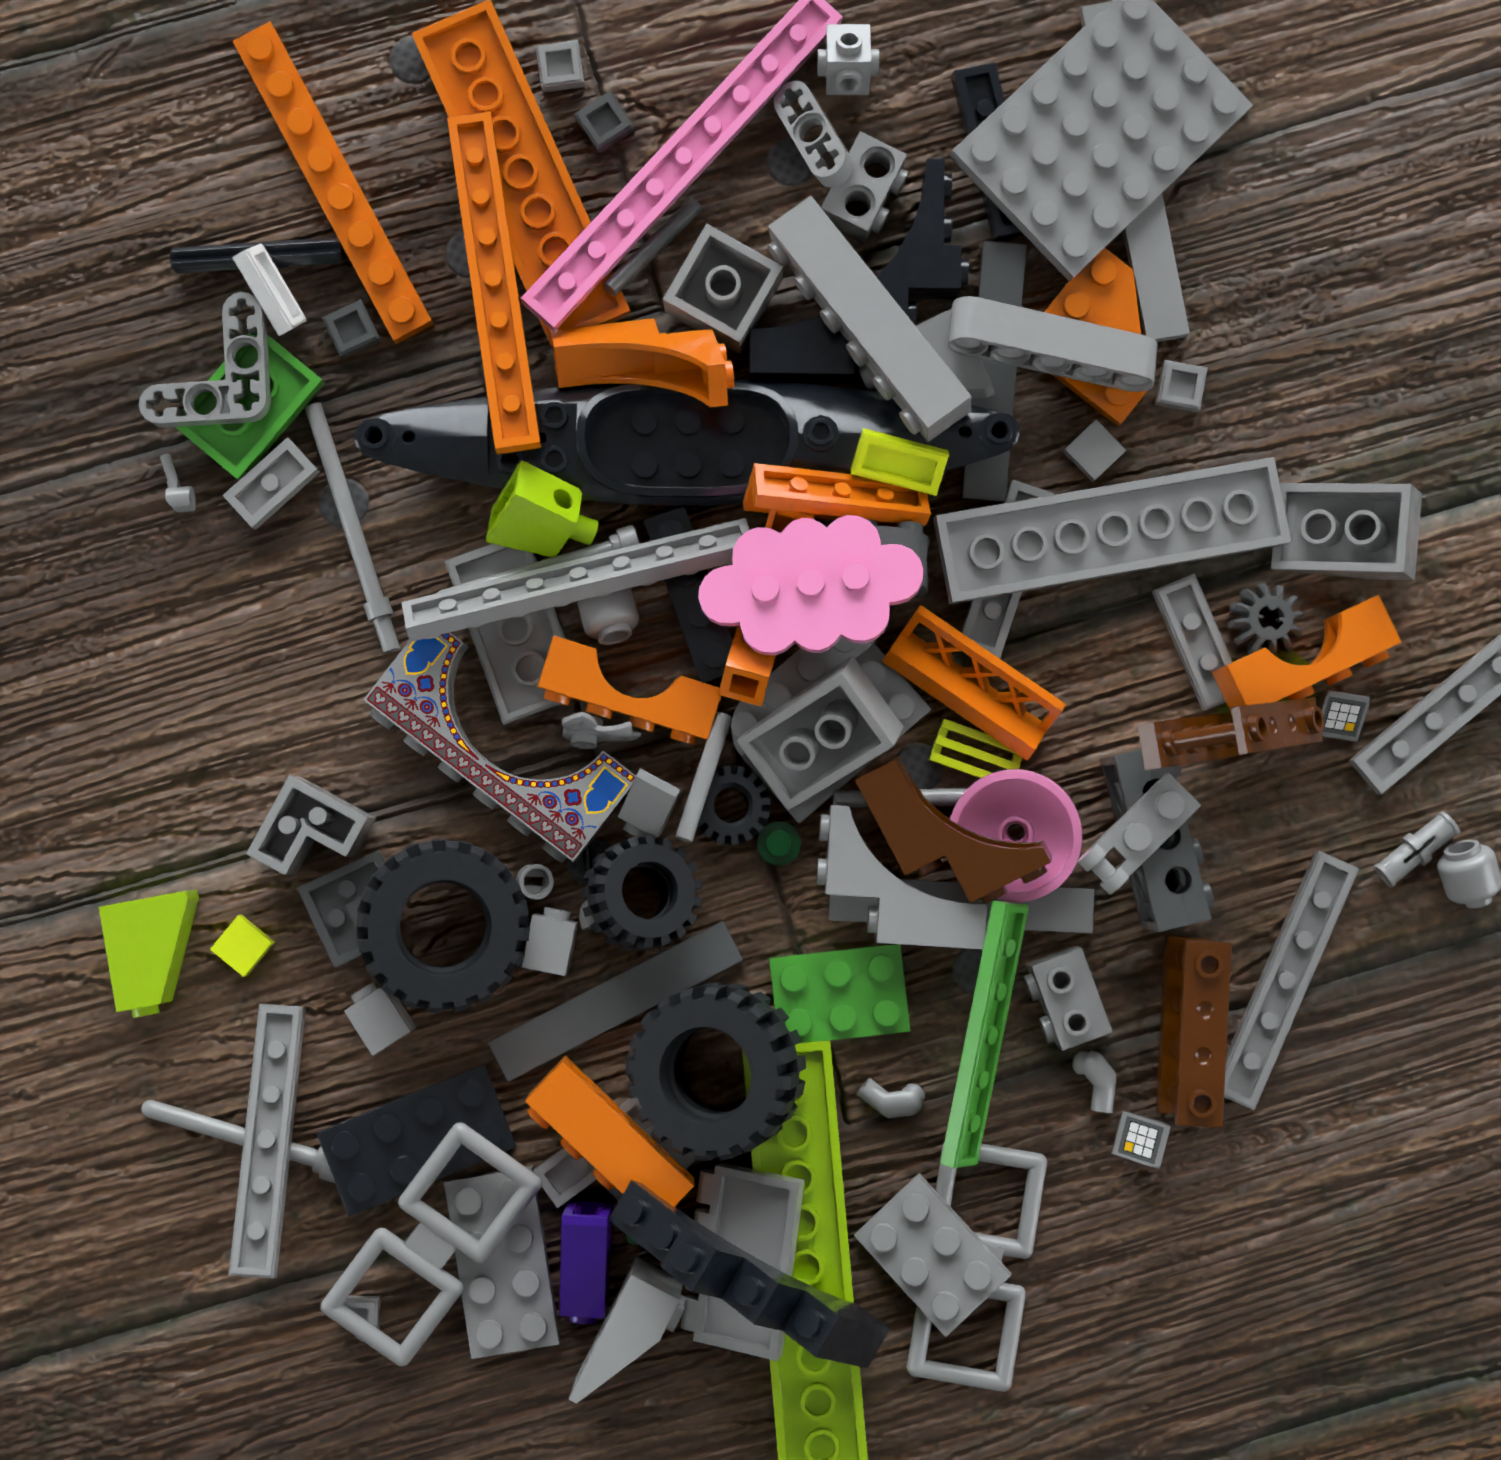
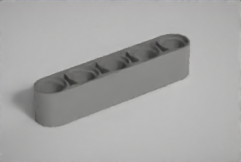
(1052, 344)

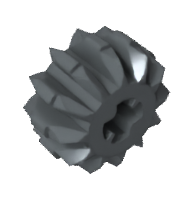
(1263, 602)

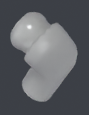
(1100, 1075)
(892, 1104)

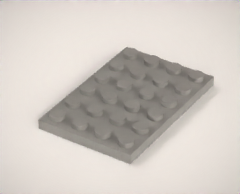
(1100, 132)

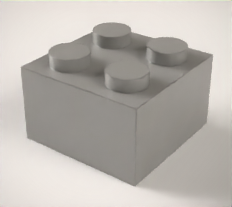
(723, 288)

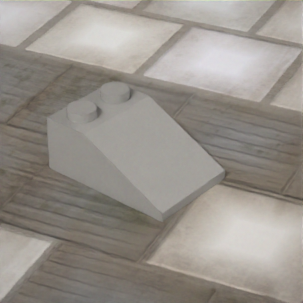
(1350, 530)
(821, 734)
(636, 1321)

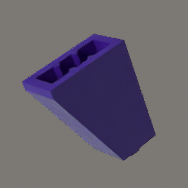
(585, 1260)

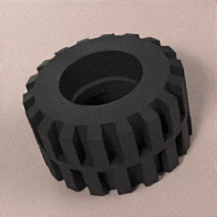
(674, 884)

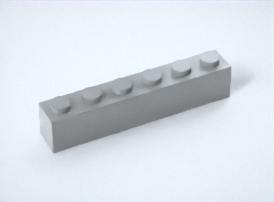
(868, 319)

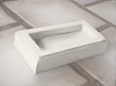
(269, 289)

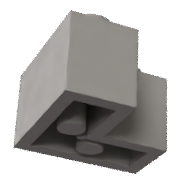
(305, 815)

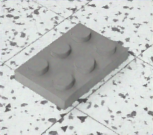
(932, 1254)

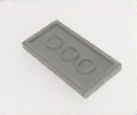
(514, 647)

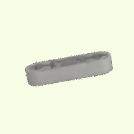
(827, 141)

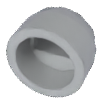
(535, 891)

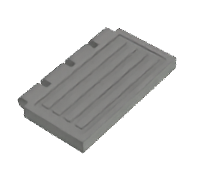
(762, 1218)

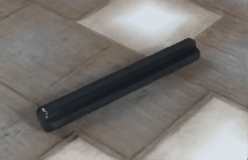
(281, 252)

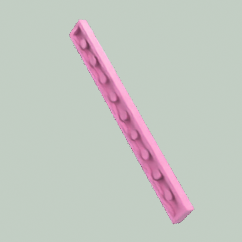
(679, 162)

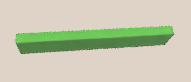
(984, 1033)

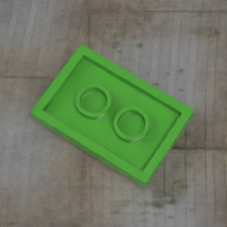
(243, 445)
(842, 992)

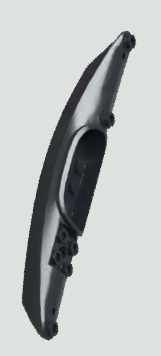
(664, 444)

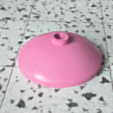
(1037, 806)

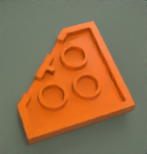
(1107, 297)

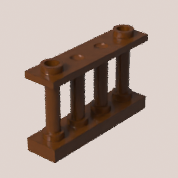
(1228, 735)
(1193, 1030)

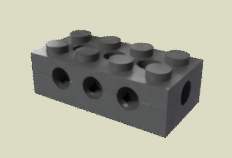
(1189, 897)

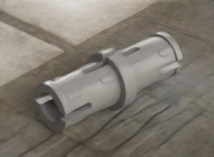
(1416, 849)

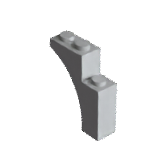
(901, 911)

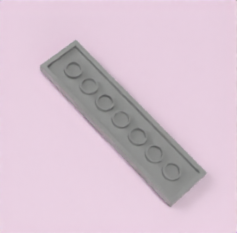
(1111, 530)

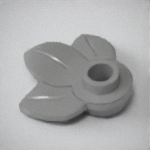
(587, 730)

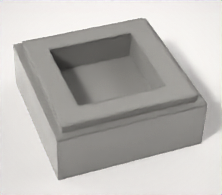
(560, 66)
(1181, 386)
(1094, 451)

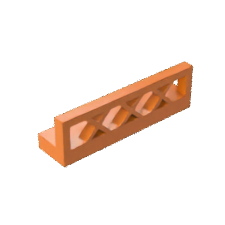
(832, 495)
(968, 688)

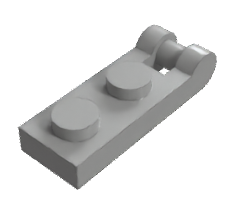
(1140, 832)

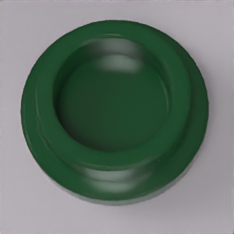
(778, 843)

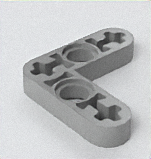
(226, 391)

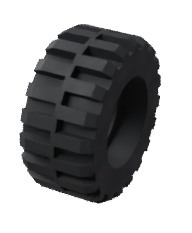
(453, 985)
(662, 1083)

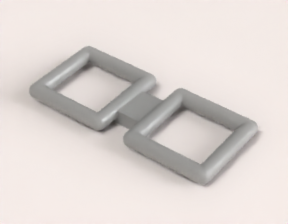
(430, 1244)
(1012, 1293)

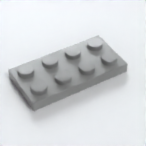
(511, 1293)

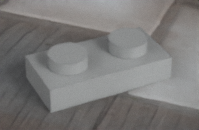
(271, 483)

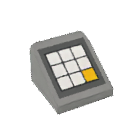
(1342, 714)
(1141, 1139)

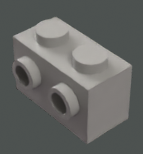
(1067, 998)

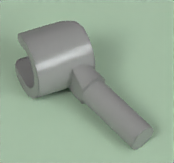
(180, 498)

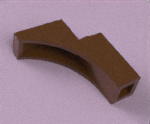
(924, 834)

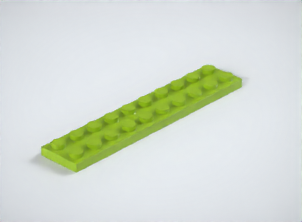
(813, 1397)

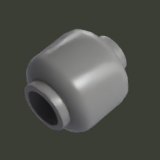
(609, 617)
(1469, 873)

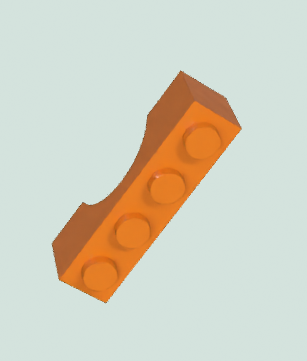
(1349, 638)
(574, 673)

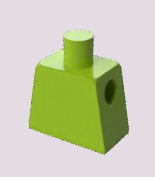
(538, 513)

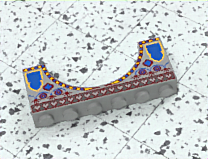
(420, 700)

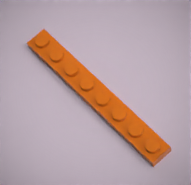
(333, 182)
(494, 283)

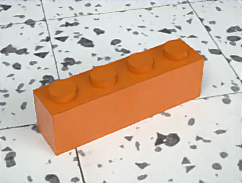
(604, 1134)

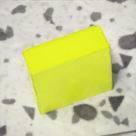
(242, 945)

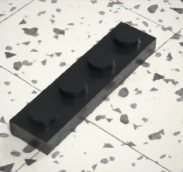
(978, 96)
(705, 639)

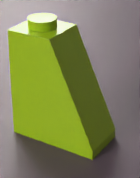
(147, 948)

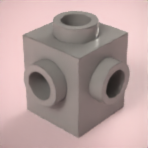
(848, 59)

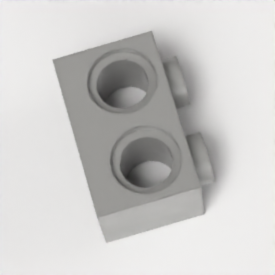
(866, 189)

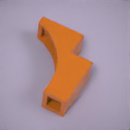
(642, 356)
(746, 670)

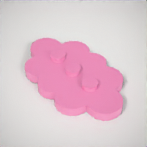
(811, 585)

